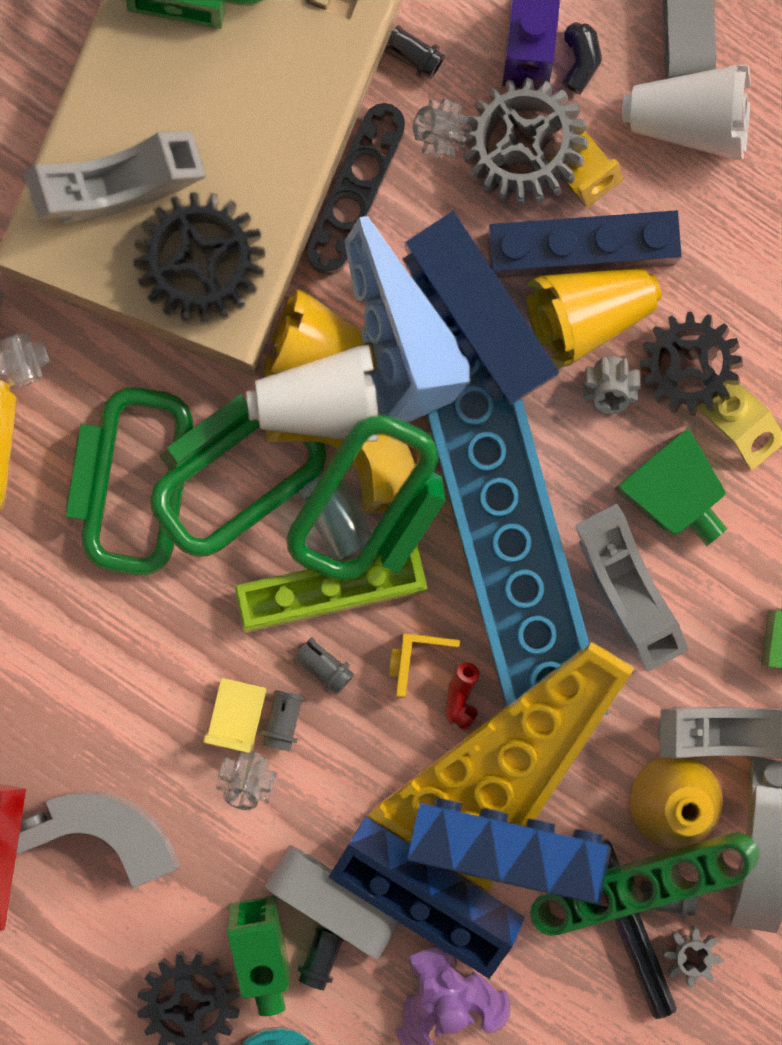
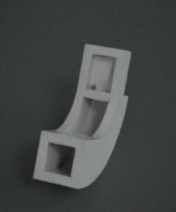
(115, 182)
(629, 588)
(720, 731)
(116, 820)
(758, 899)

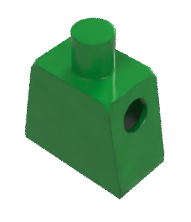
(677, 489)
(259, 953)

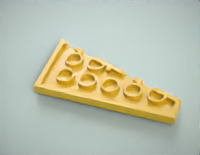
(519, 752)

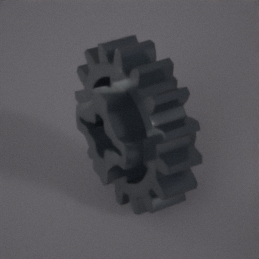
(703, 348)
(185, 982)

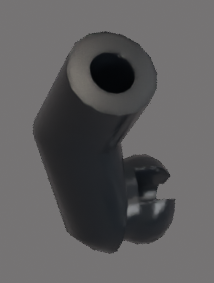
(587, 54)

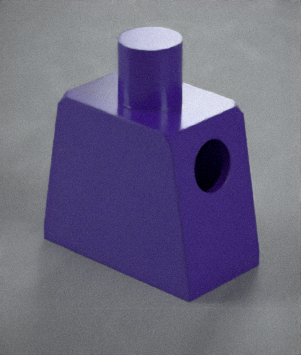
(531, 41)

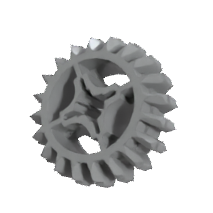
(538, 130)

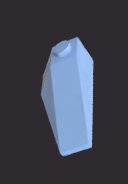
(410, 342)

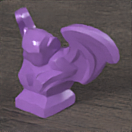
(447, 998)

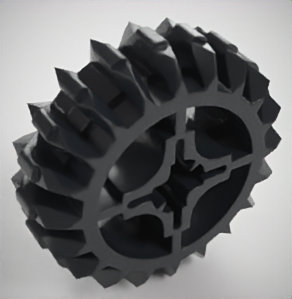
(183, 220)

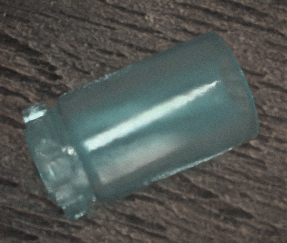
(340, 522)

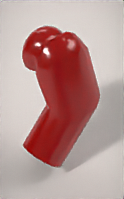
(458, 693)

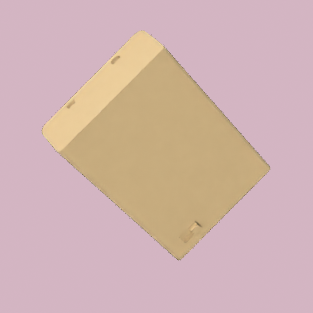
(270, 123)

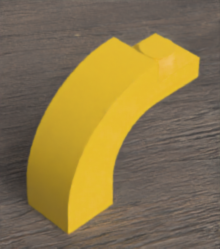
(379, 464)

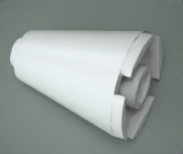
(694, 110)
(317, 397)

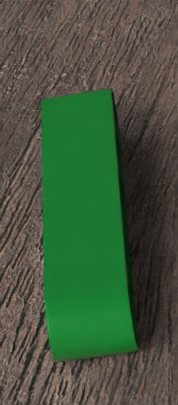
(666, 881)

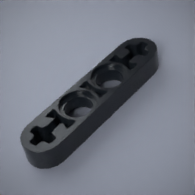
(351, 187)

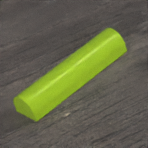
(312, 595)

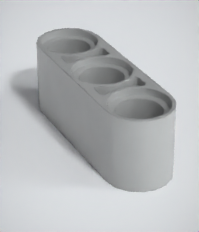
(688, 36)
(306, 886)

